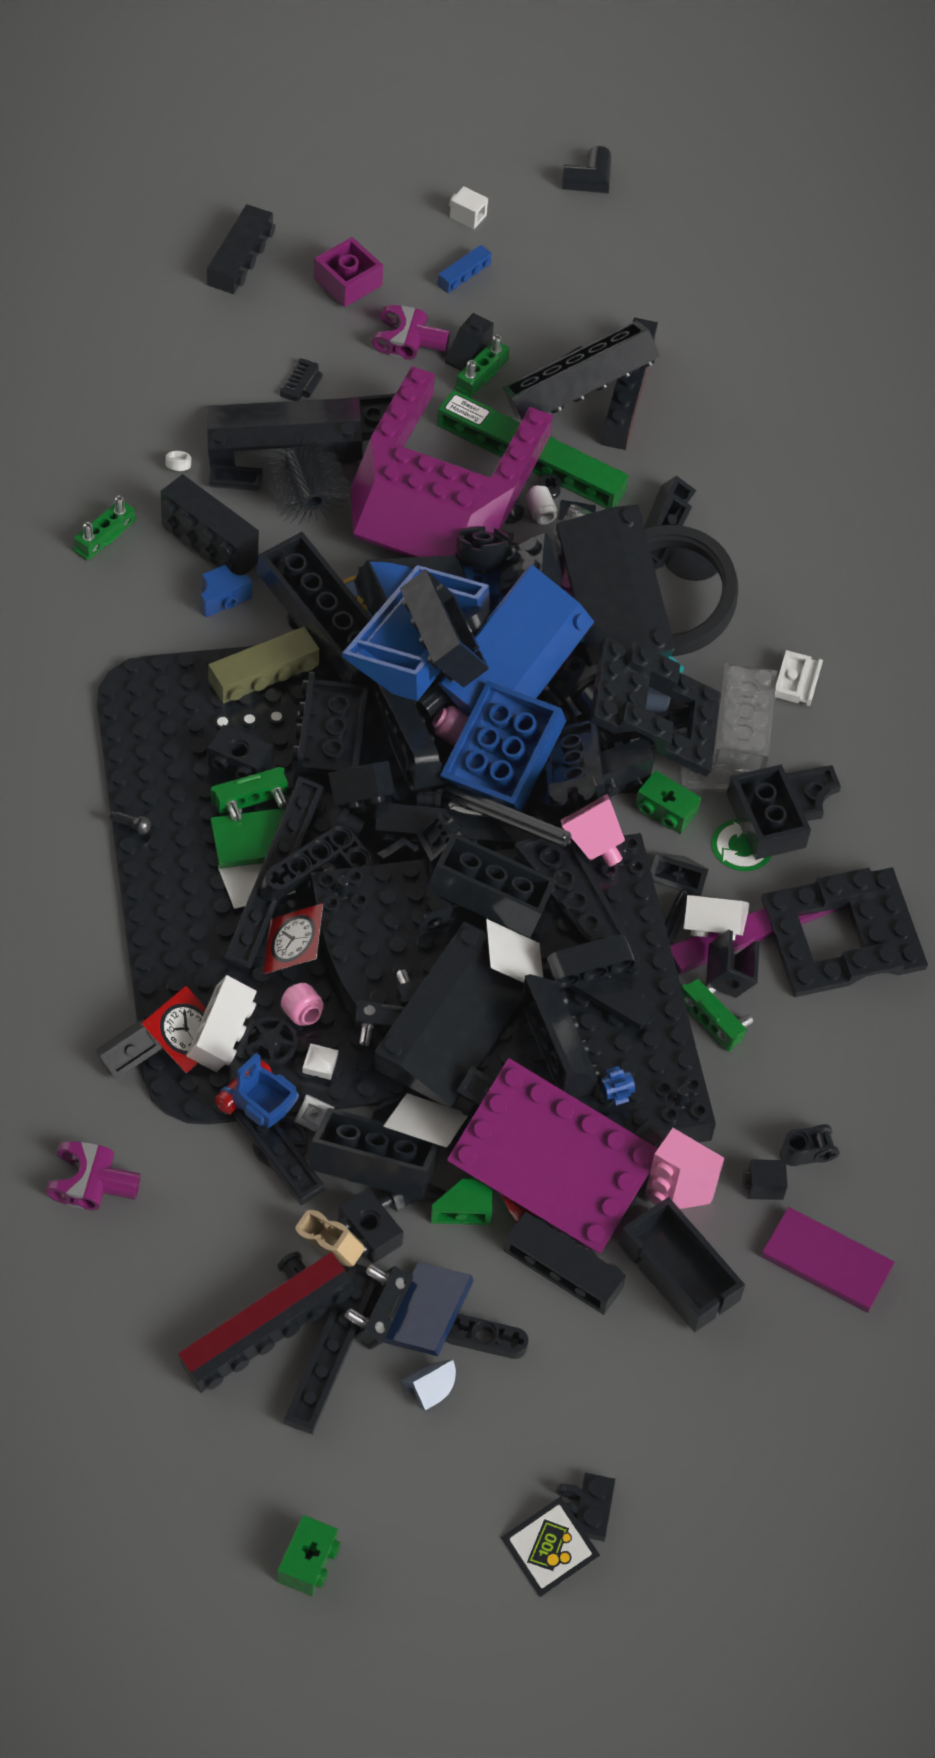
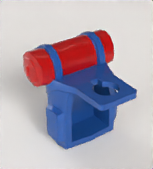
(259, 1093)

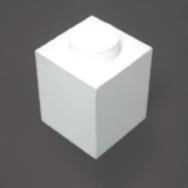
(468, 207)

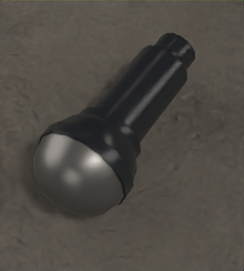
(139, 824)

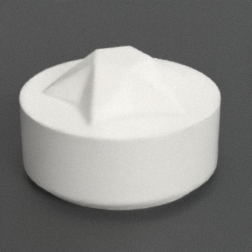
(178, 460)

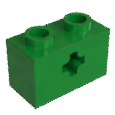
(667, 802)
(308, 1538)

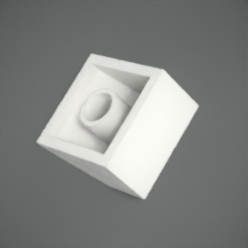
(715, 916)

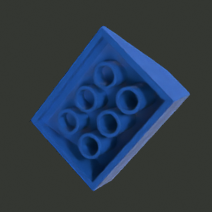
(504, 746)

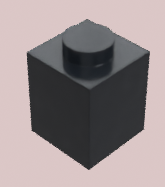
(765, 1179)

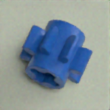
(617, 1085)

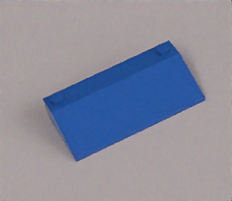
(525, 639)
(390, 645)

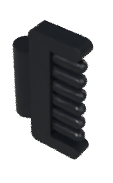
(302, 381)

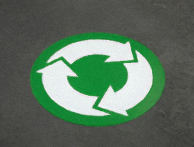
(732, 848)

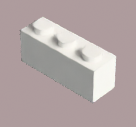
(222, 1024)

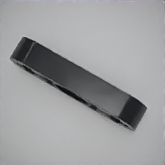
(508, 1332)

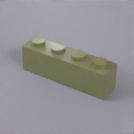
(263, 665)

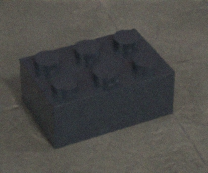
(768, 812)

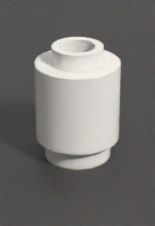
(541, 504)

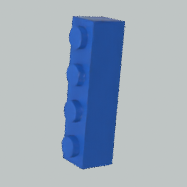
(464, 269)

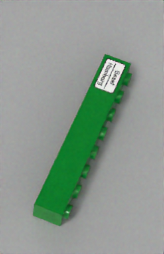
(494, 432)

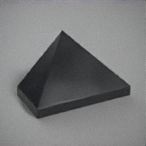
(679, 872)

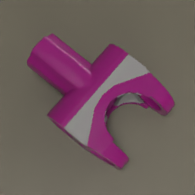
(409, 333)
(93, 1177)

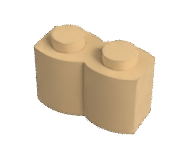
(329, 1237)

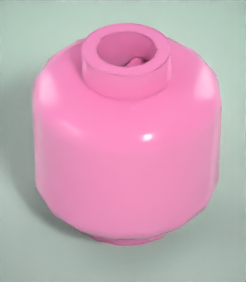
(449, 724)
(302, 1004)

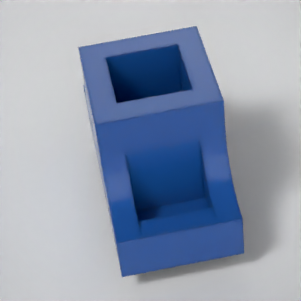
(223, 590)

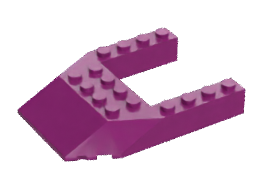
(423, 502)

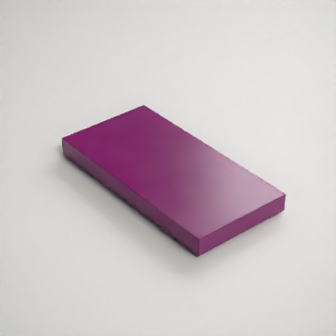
(828, 1259)

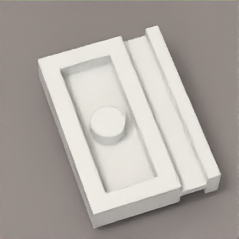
(797, 678)

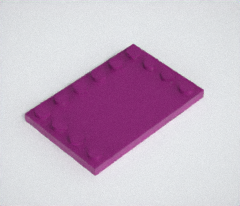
(554, 1155)

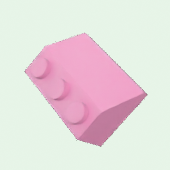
(683, 1172)

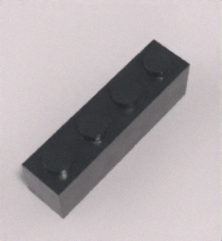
(240, 249)
(565, 1262)

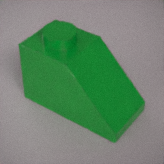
(464, 1204)

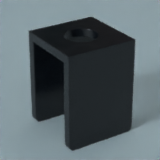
(719, 965)

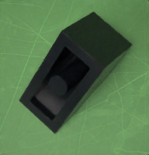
(470, 341)

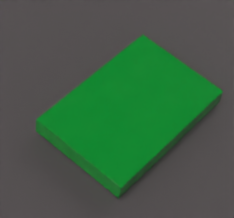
(245, 840)

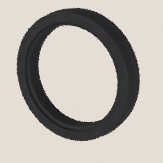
(708, 547)

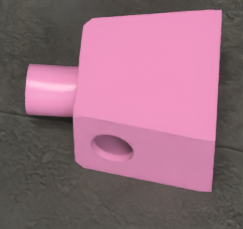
(596, 830)

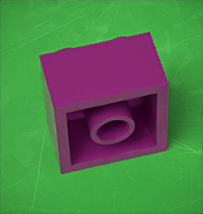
(348, 271)

